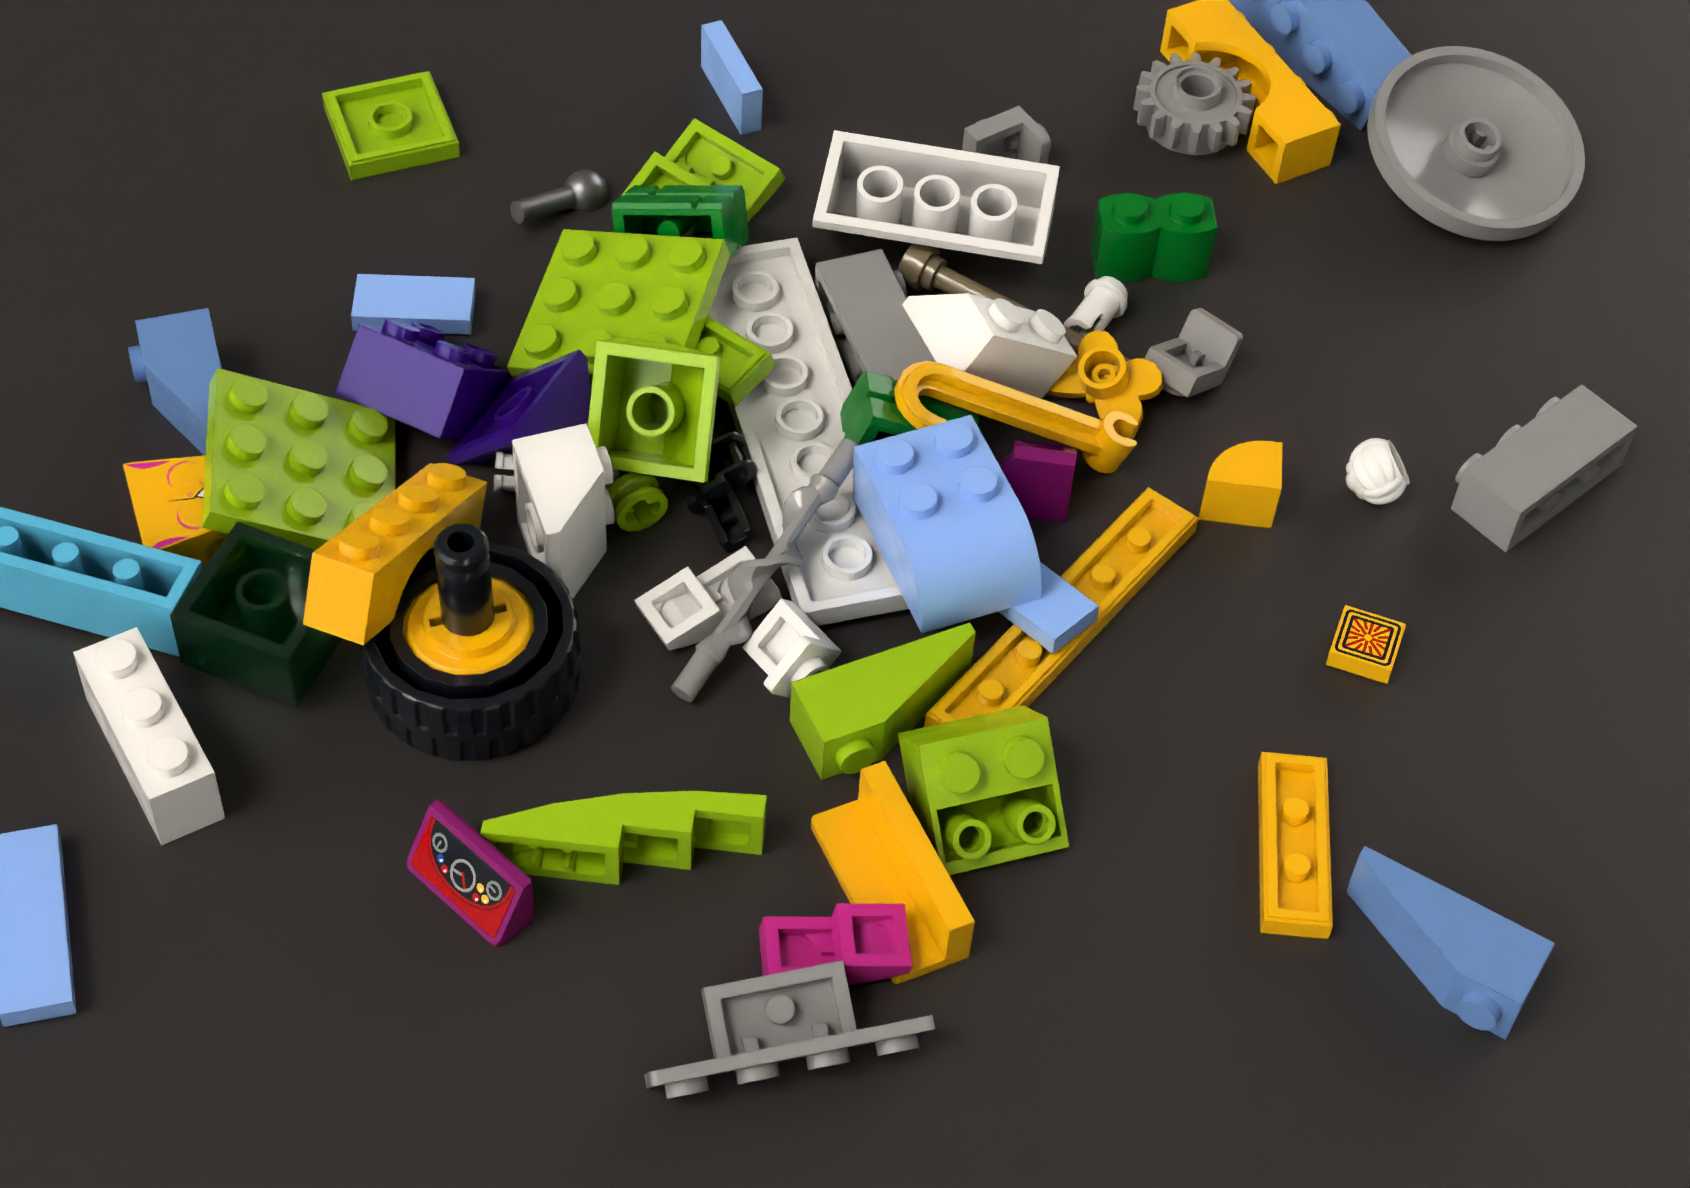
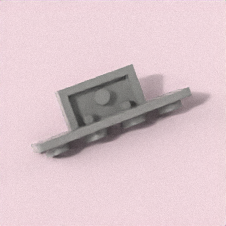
(779, 1020)

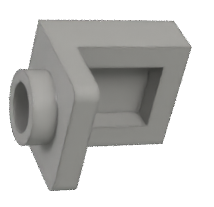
(1009, 136)
(1198, 356)

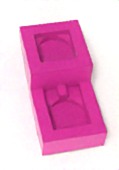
(865, 936)

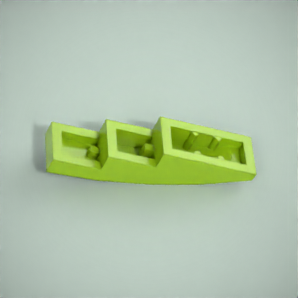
(599, 834)

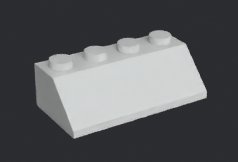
(937, 197)

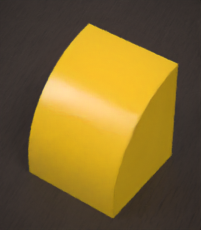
(1244, 485)

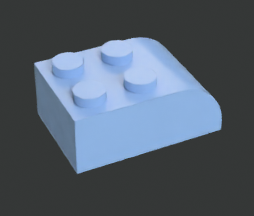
(946, 523)

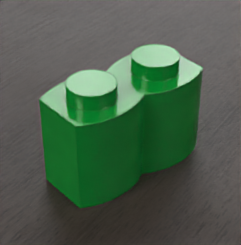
(1153, 237)

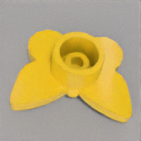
(1108, 379)

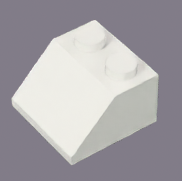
(993, 339)
(564, 500)

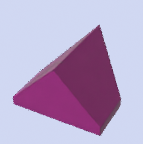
(1041, 477)

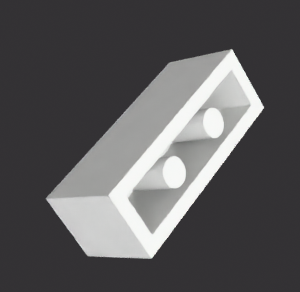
(149, 736)

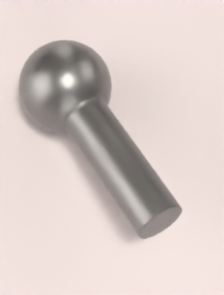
(582, 191)

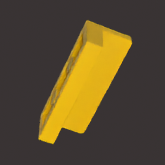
(888, 859)

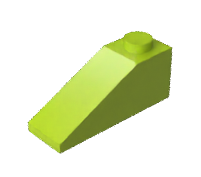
(858, 709)

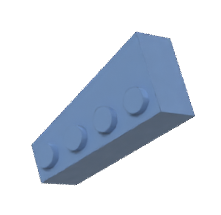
(1332, 45)

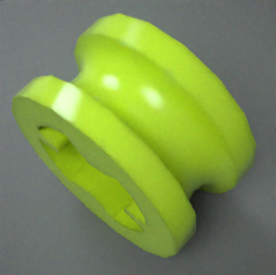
(637, 501)

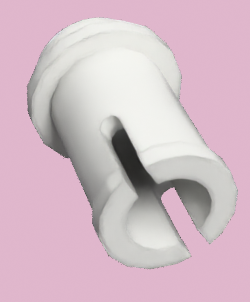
(1103, 301)

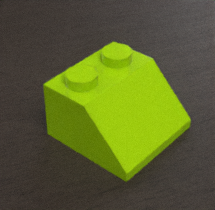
(654, 407)

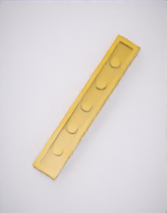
(1107, 574)

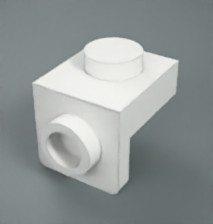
(789, 647)

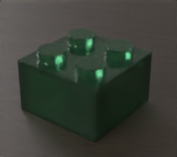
(248, 617)

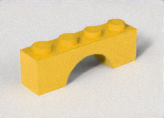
(1289, 126)
(366, 565)

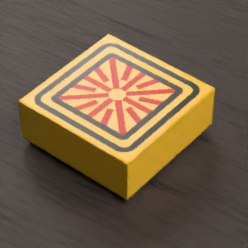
(1365, 644)

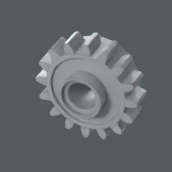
(1193, 105)

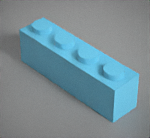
(91, 579)

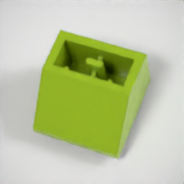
(985, 788)

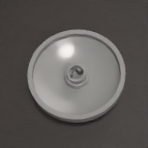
(1475, 143)

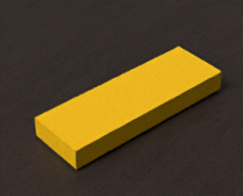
(1294, 846)

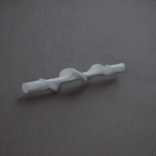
(751, 576)

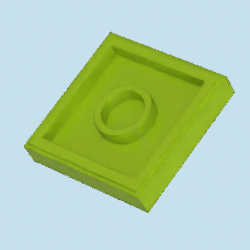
(390, 125)

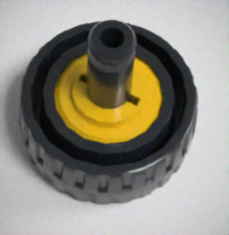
(475, 651)

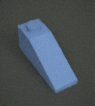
(178, 363)
(1454, 946)

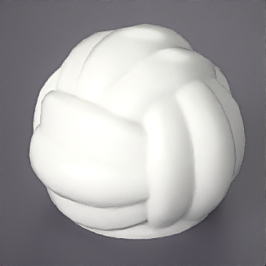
(1376, 472)

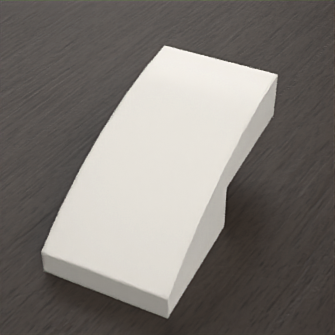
(691, 607)

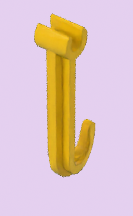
(1101, 441)

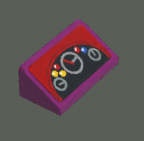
(471, 875)

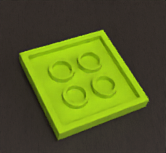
(619, 288)
(292, 459)

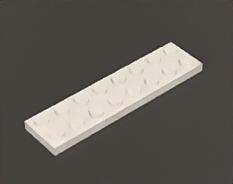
(796, 425)

